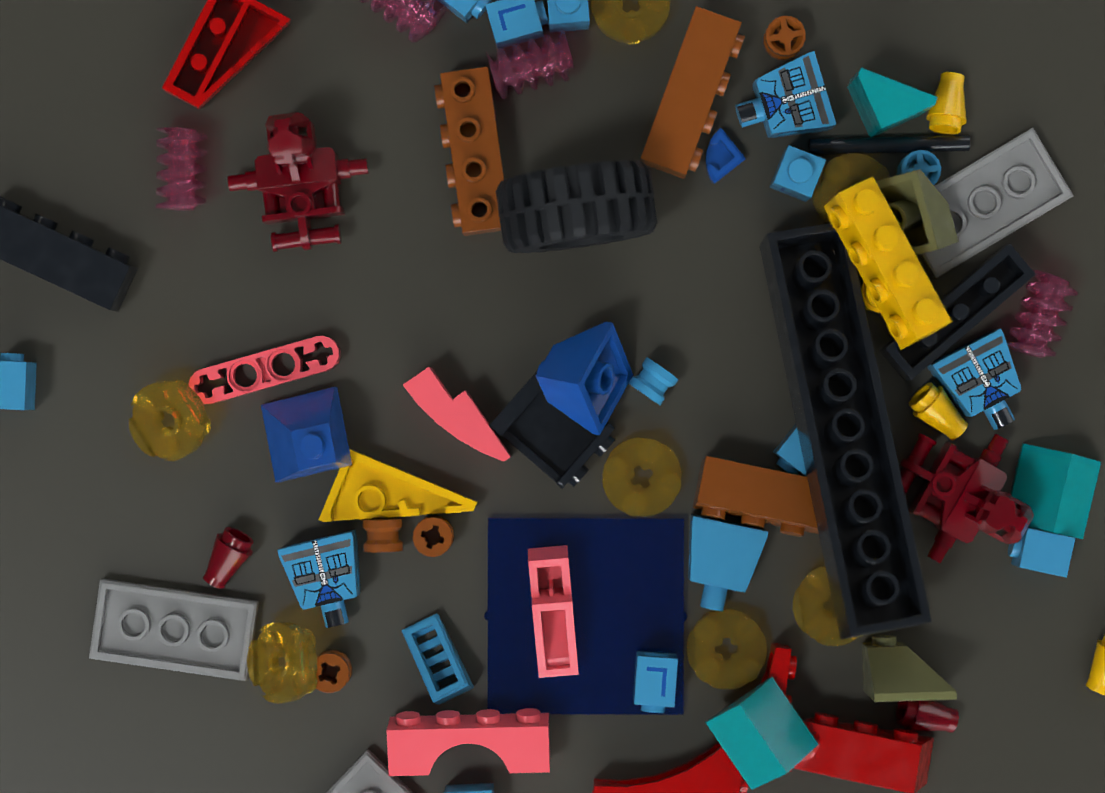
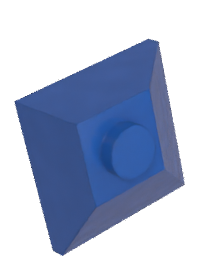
(586, 376)
(306, 434)

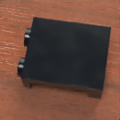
(549, 436)

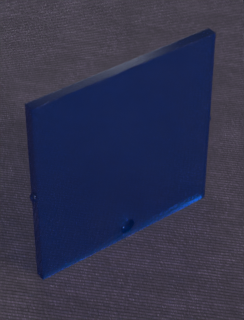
(624, 602)

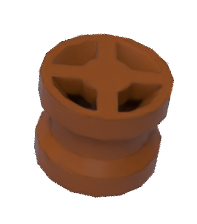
(790, 29)
(436, 530)
(382, 535)
(337, 667)

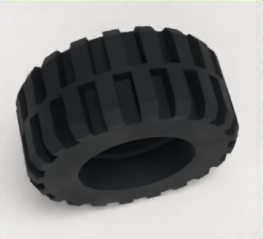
(576, 206)

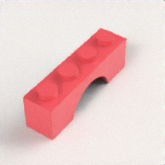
(517, 738)

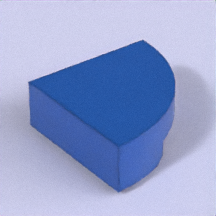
(721, 156)

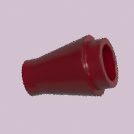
(228, 554)
(926, 716)

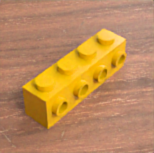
(886, 263)

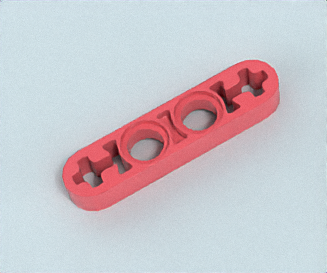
(264, 368)

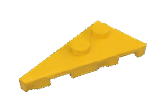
(380, 490)

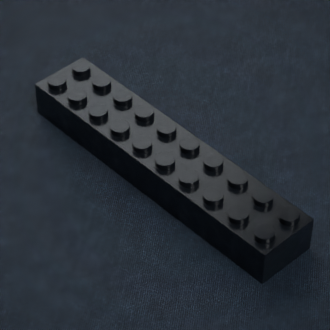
(844, 432)

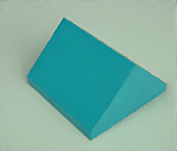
(886, 102)
(1056, 488)
(762, 734)

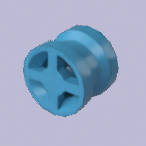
(925, 161)
(653, 381)

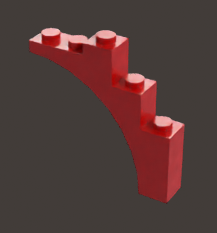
(712, 769)

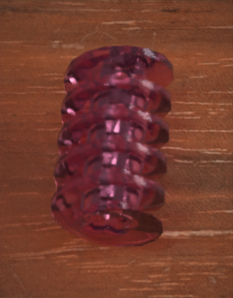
(410, 14)
(531, 65)
(180, 169)
(1042, 315)

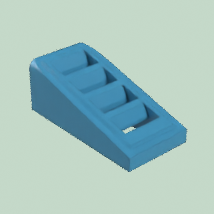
(424, 665)

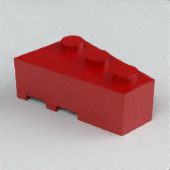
(220, 46)
(868, 753)

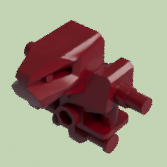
(298, 181)
(964, 495)

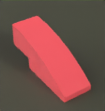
(457, 415)
(553, 611)

